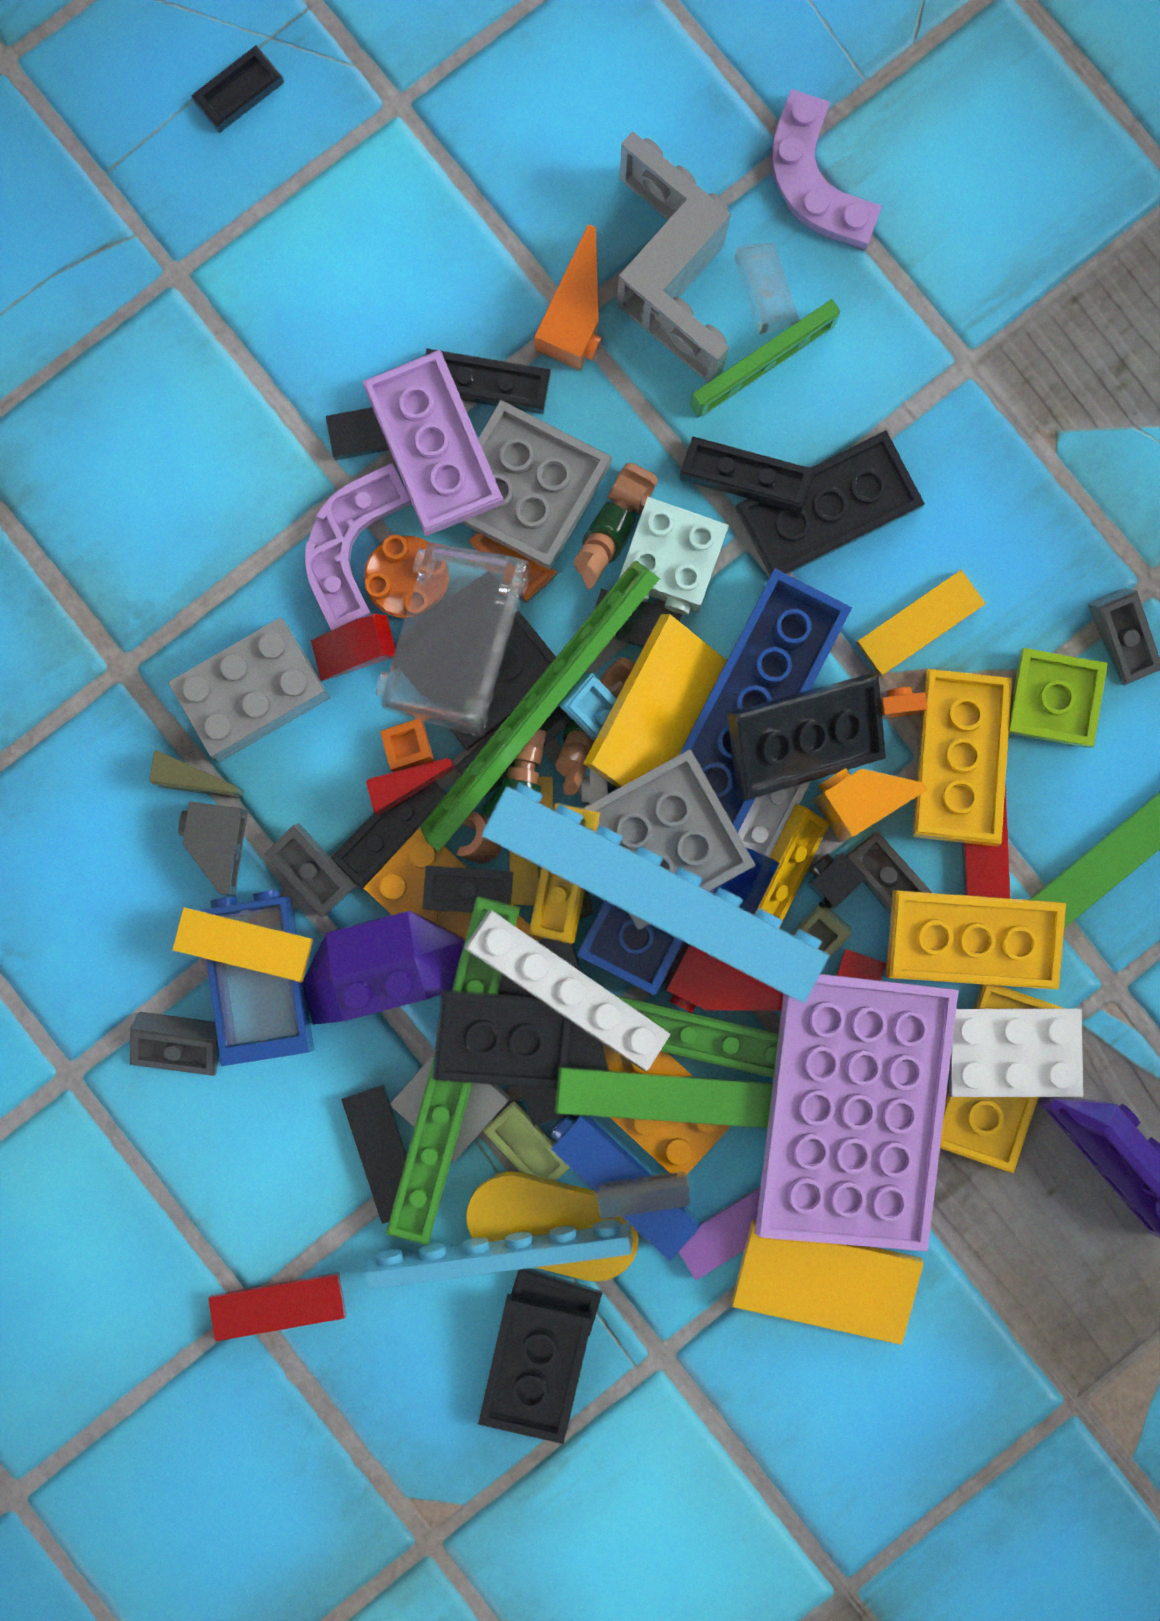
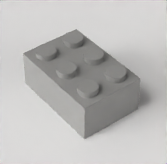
(249, 690)

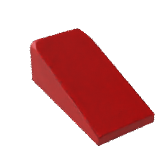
(353, 646)
(395, 787)

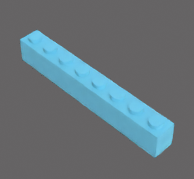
(655, 894)

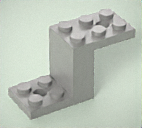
(673, 257)

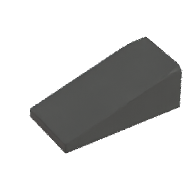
(1126, 634)
(884, 870)

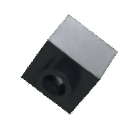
(835, 879)

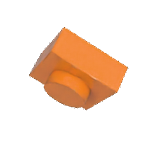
(902, 703)
(407, 745)

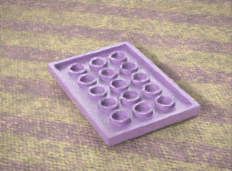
(857, 1114)

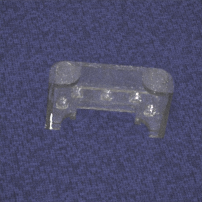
(454, 636)

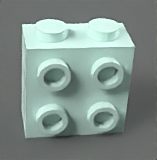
(677, 549)

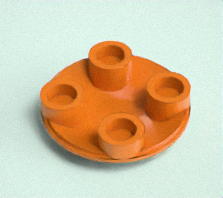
(390, 573)

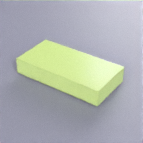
(525, 1144)

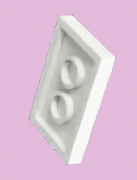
(1017, 1053)

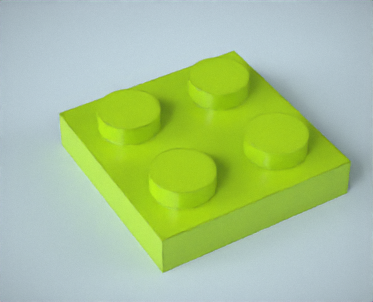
(1057, 697)

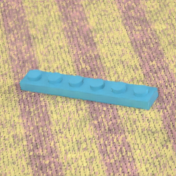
(517, 1252)

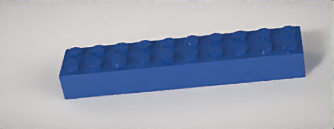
(772, 660)

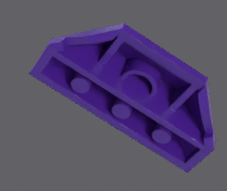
(380, 967)
(1115, 1149)

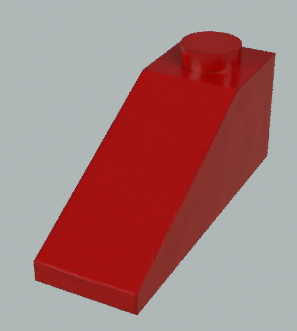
(715, 985)

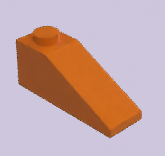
(572, 318)

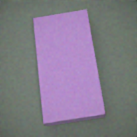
(433, 443)

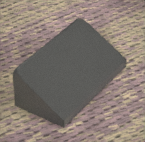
(174, 1043)
(643, 1194)

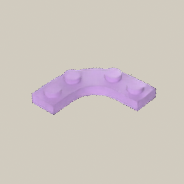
(802, 185)
(334, 534)

